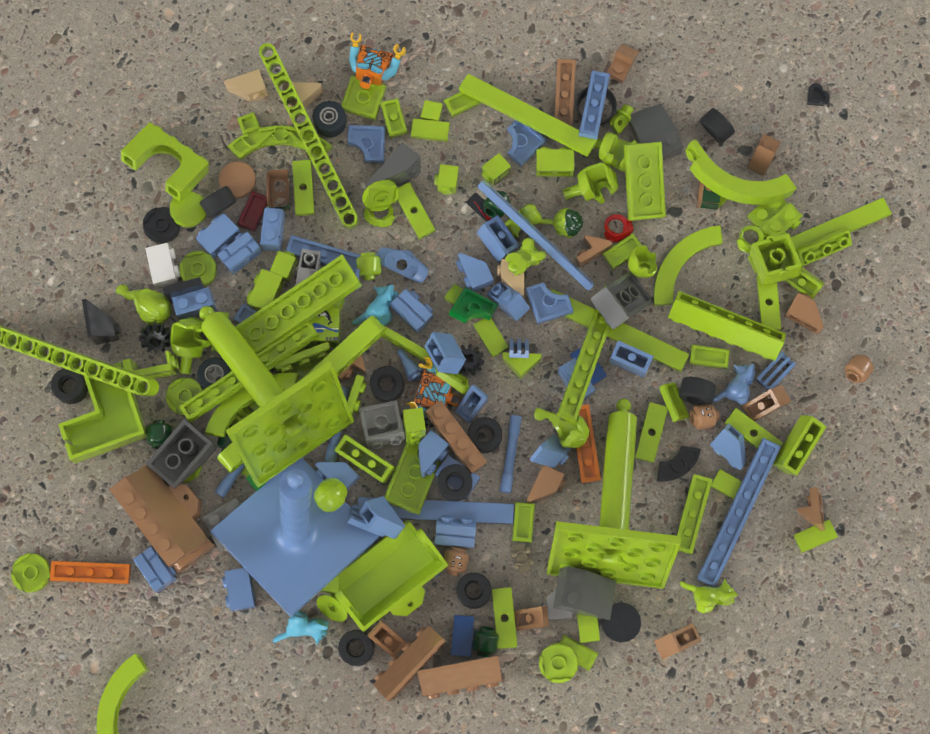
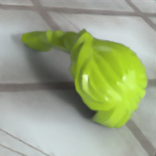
(149, 304)
(570, 434)

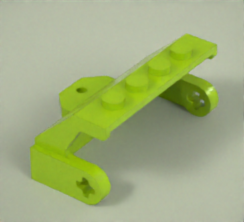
(389, 577)

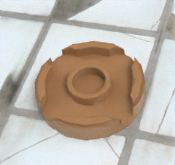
(238, 178)

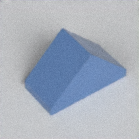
(472, 403)

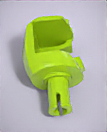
(612, 150)
(591, 182)
(187, 342)

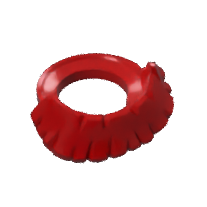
(616, 237)

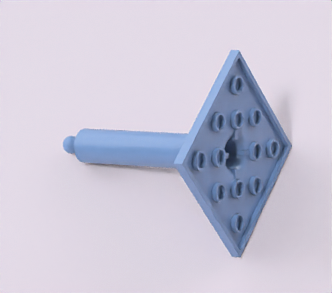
(291, 541)

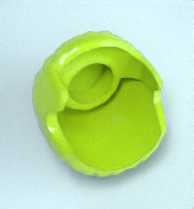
(642, 262)
(330, 494)

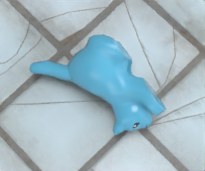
(380, 306)
(301, 625)

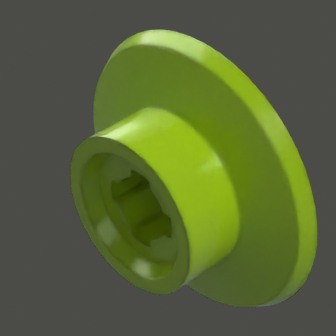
(331, 608)

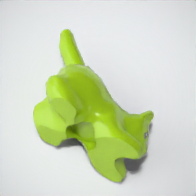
(531, 214)
(526, 256)
(708, 597)

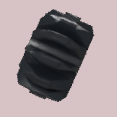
(148, 334)
(475, 359)

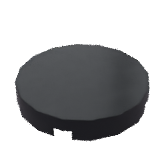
(160, 226)
(623, 624)

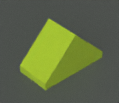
(521, 366)

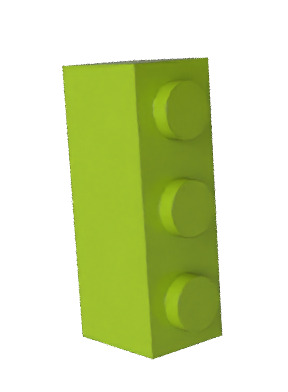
(799, 445)
(365, 459)

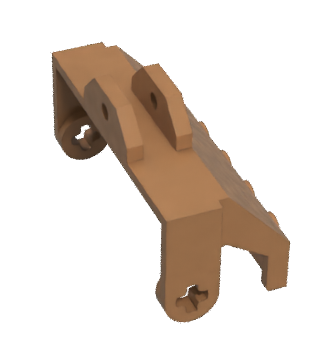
(164, 516)

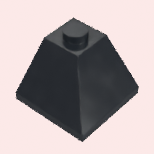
(99, 325)

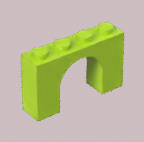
(154, 141)

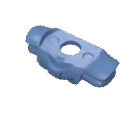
(415, 269)

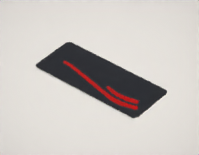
(476, 204)

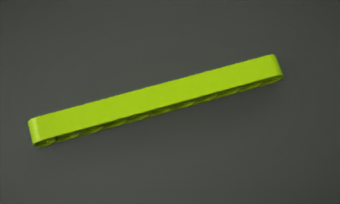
(304, 128)
(340, 358)
(72, 361)

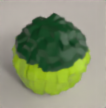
(567, 222)

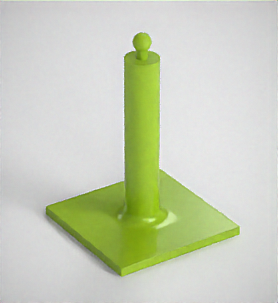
(288, 420)
(611, 547)

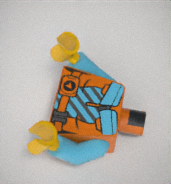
(372, 64)
(432, 389)

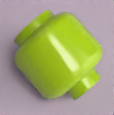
(369, 265)

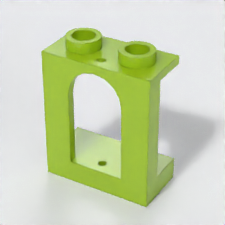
(156, 371)

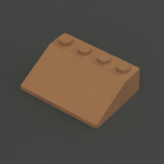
(405, 668)
(460, 676)

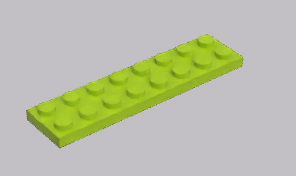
(299, 304)

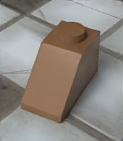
(805, 313)
(767, 403)
(546, 484)
(677, 641)

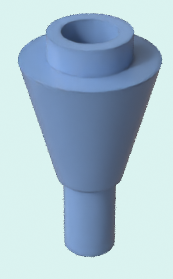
(411, 368)

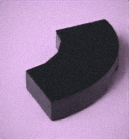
(679, 465)

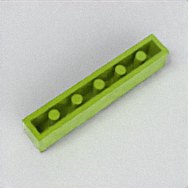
(727, 326)

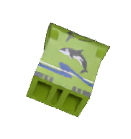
(328, 326)

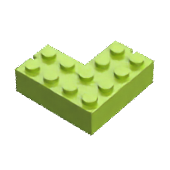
(109, 427)

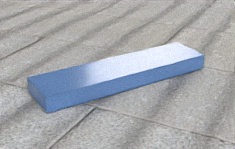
(594, 105)
(328, 253)

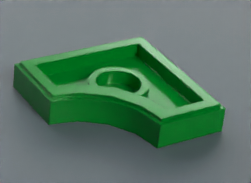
(472, 305)

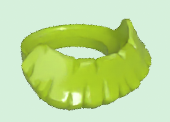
(385, 222)
(742, 244)

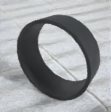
(609, 95)

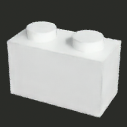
(162, 265)

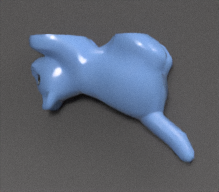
(738, 388)

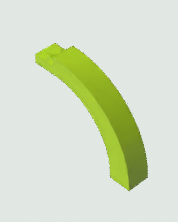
(733, 187)
(116, 691)

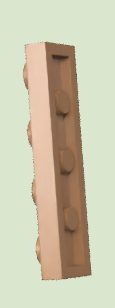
(565, 90)
(455, 437)

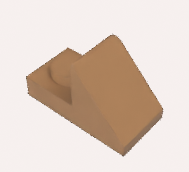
(622, 63)
(763, 155)
(596, 248)
(347, 373)
(813, 513)
(531, 618)
(387, 638)

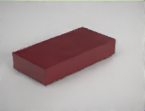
(253, 211)

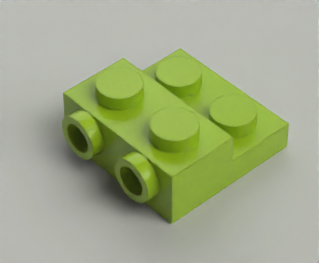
(775, 218)

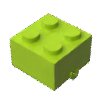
(775, 259)

